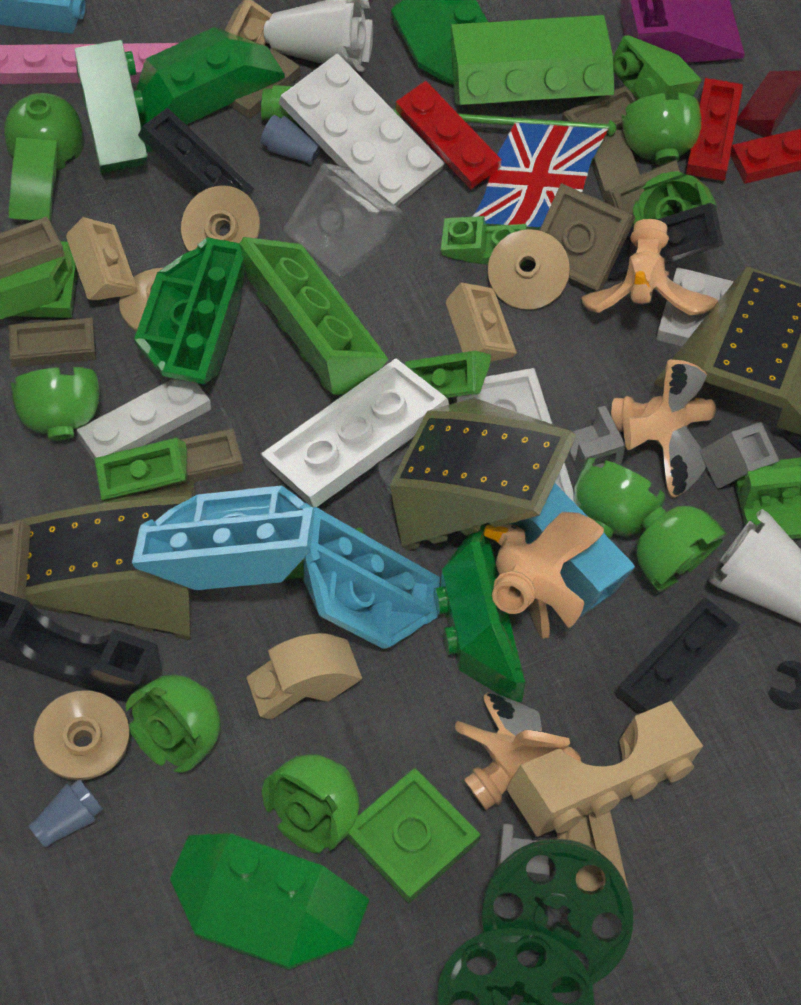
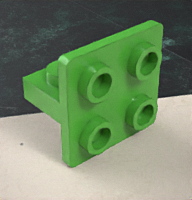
(776, 492)

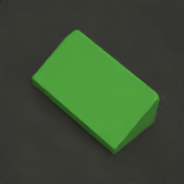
(454, 373)
(141, 468)

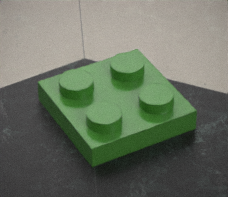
(412, 835)

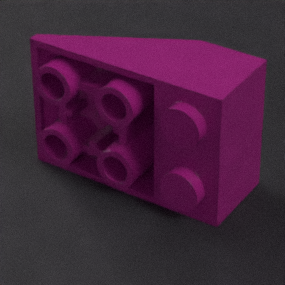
(685, 27)

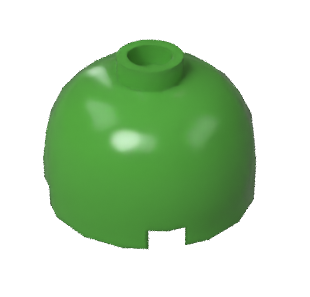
(45, 118)
(661, 127)
(671, 194)
(56, 401)
(615, 497)
(676, 543)
(174, 721)
(313, 801)

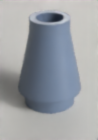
(289, 140)
(66, 813)

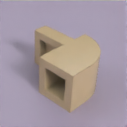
(303, 667)

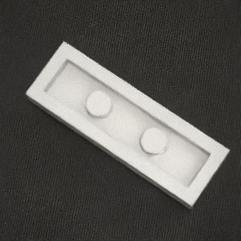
(144, 418)

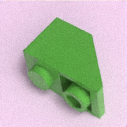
(652, 70)
(34, 286)

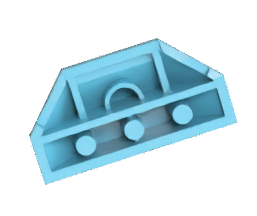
(227, 539)
(366, 584)

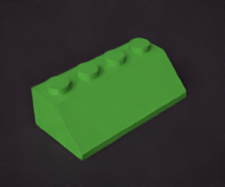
(531, 60)
(312, 313)

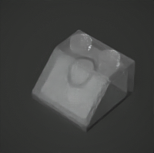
(342, 219)

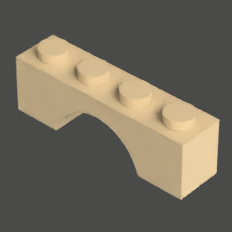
(560, 790)

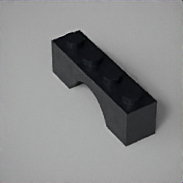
(104, 664)

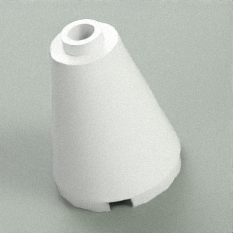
(323, 30)
(763, 568)

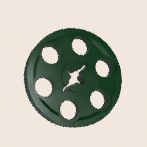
(561, 890)
(509, 975)

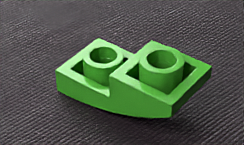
(33, 178)
(472, 239)

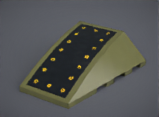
(753, 343)
(474, 469)
(85, 563)

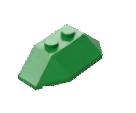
(428, 30)
(205, 75)
(193, 311)
(476, 627)
(265, 900)

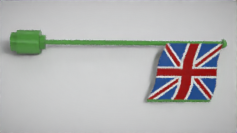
(533, 162)

